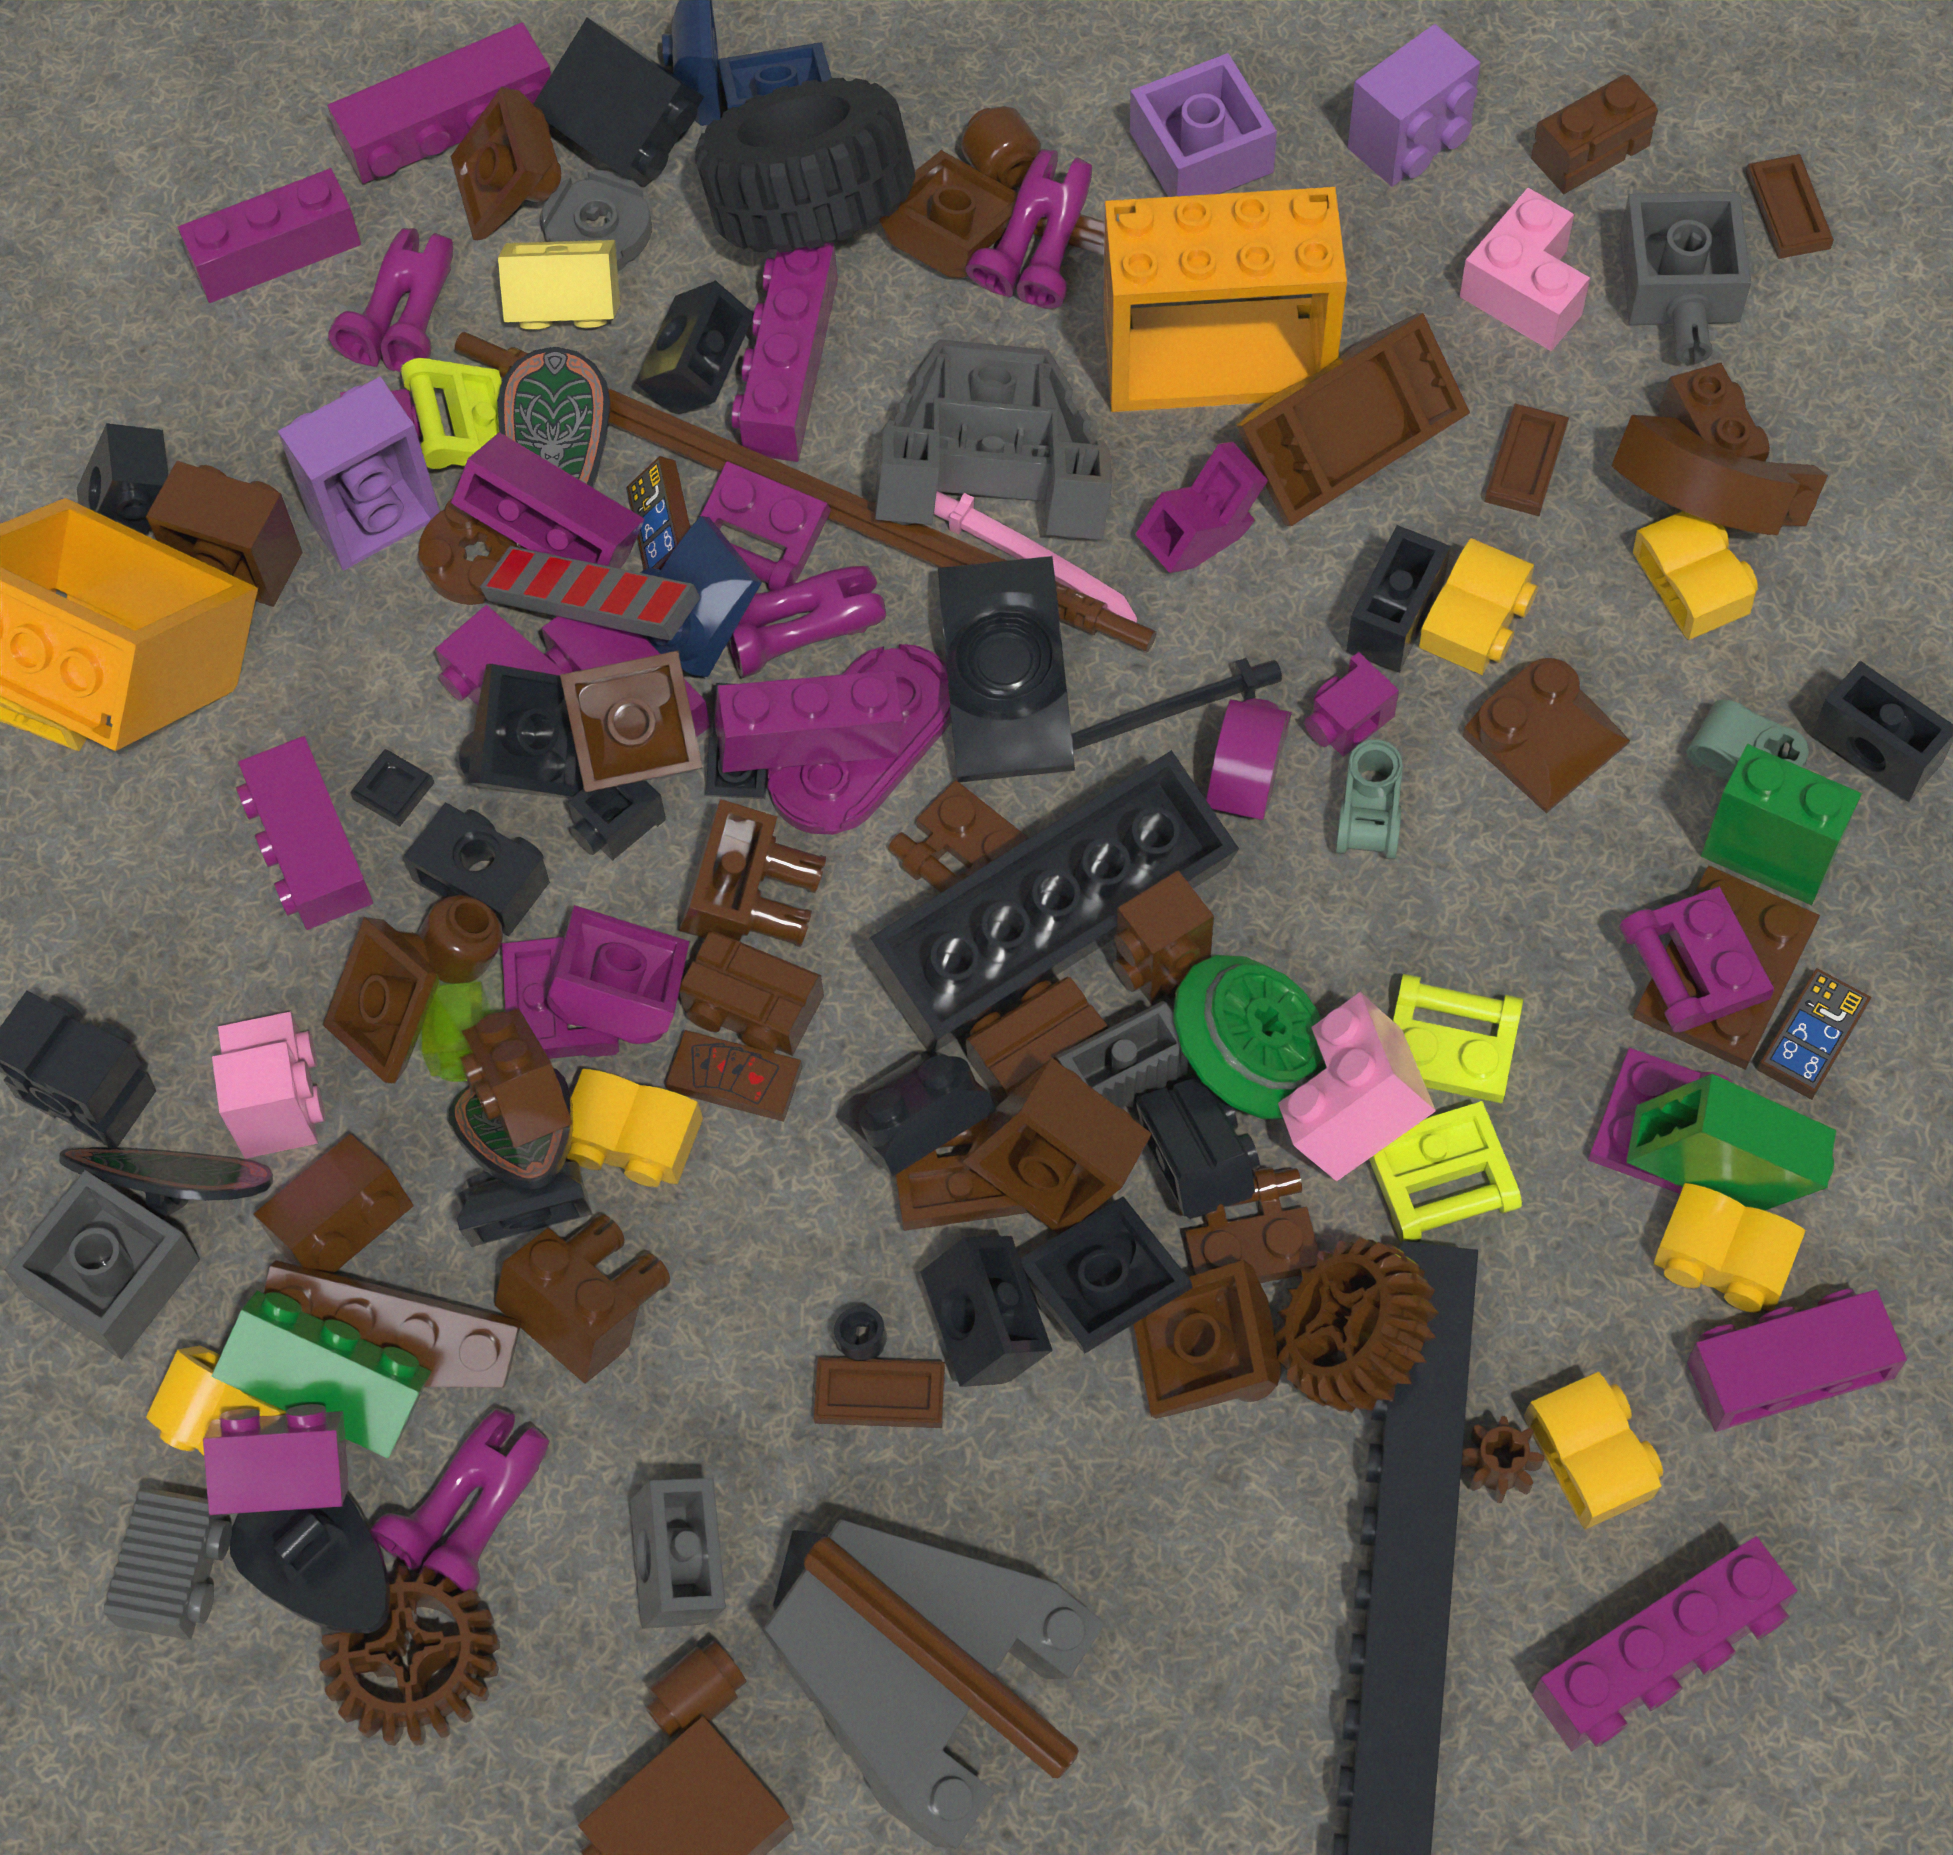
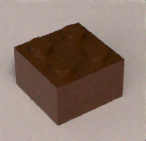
(228, 526)
(1057, 1147)

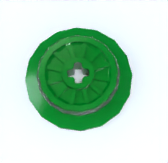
(1247, 1032)

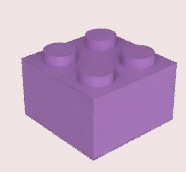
(1413, 106)
(1203, 129)

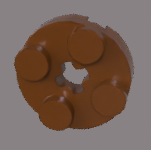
(446, 560)

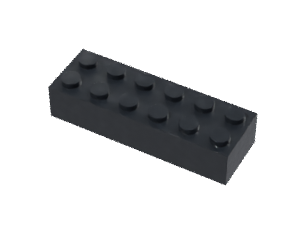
(1046, 901)

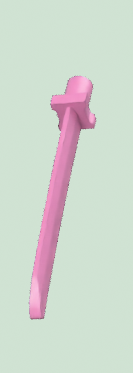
(964, 516)

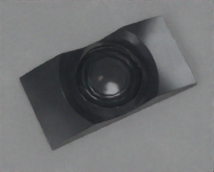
(1005, 669)

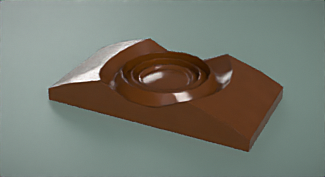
(1352, 417)

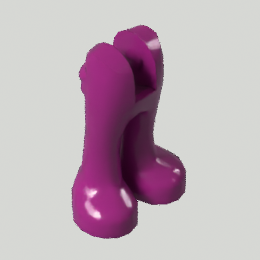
(1037, 198)
(403, 270)
(838, 607)
(474, 1466)

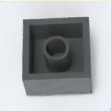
(102, 1264)

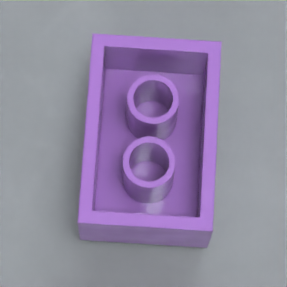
(360, 472)

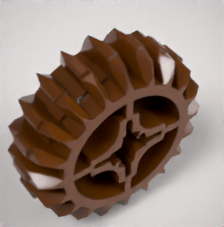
(1371, 1328)
(436, 1653)

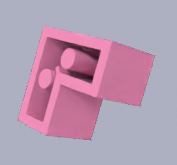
(1520, 272)
(267, 1085)
(1364, 1094)

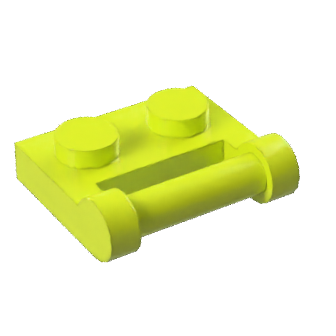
(471, 402)
(1453, 1057)
(1440, 1152)

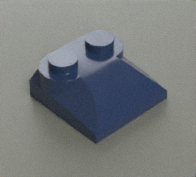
(694, 54)
(767, 70)
(724, 589)

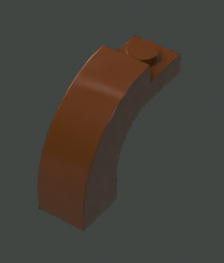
(1712, 482)

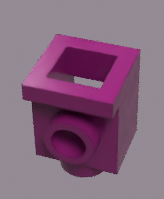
(1352, 707)

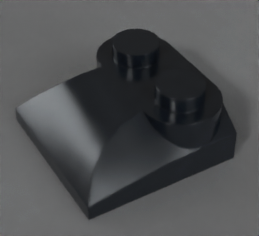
(522, 736)
(915, 1109)
(500, 1210)
(1103, 1275)

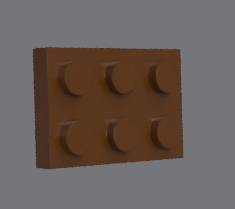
(1778, 937)

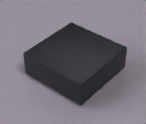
(392, 787)

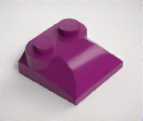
(617, 977)

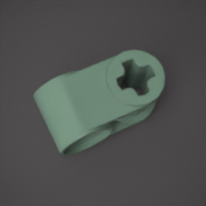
(1733, 726)
(1371, 809)

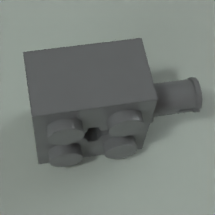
(1685, 264)

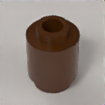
(693, 1688)

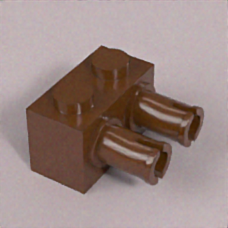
(732, 863)
(570, 1303)

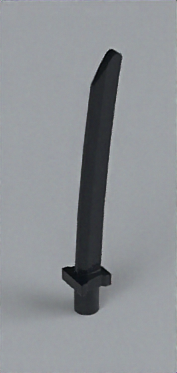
(1244, 681)

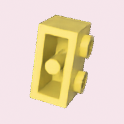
(559, 283)

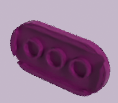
(836, 791)

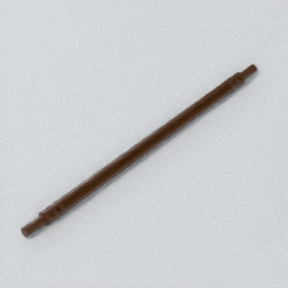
(846, 508)

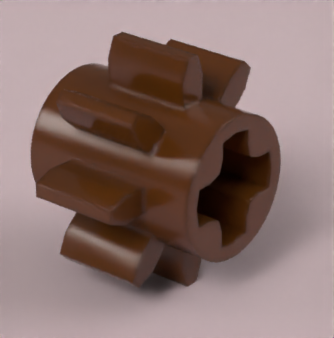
(1487, 1466)

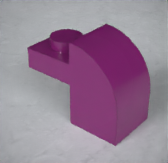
(1210, 515)
(1247, 757)

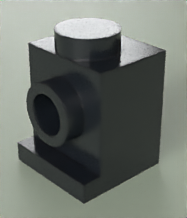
(636, 808)

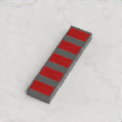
(590, 592)

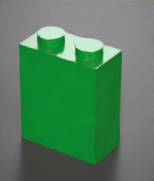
(1780, 824)
(1732, 1143)

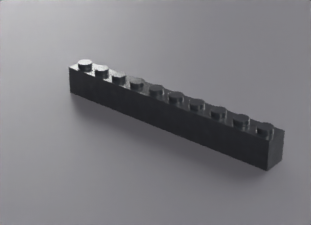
(1409, 1579)

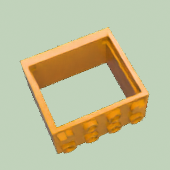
(1215, 252)
(133, 640)

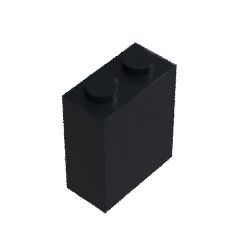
(618, 103)

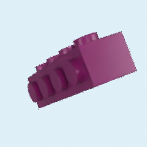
(434, 102)
(787, 351)
(1664, 1644)

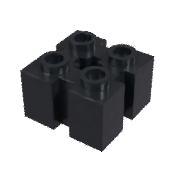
(73, 1068)

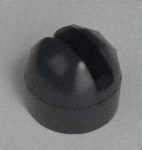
(847, 1333)

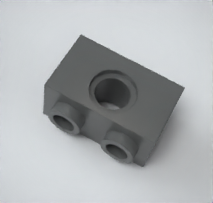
(677, 1553)

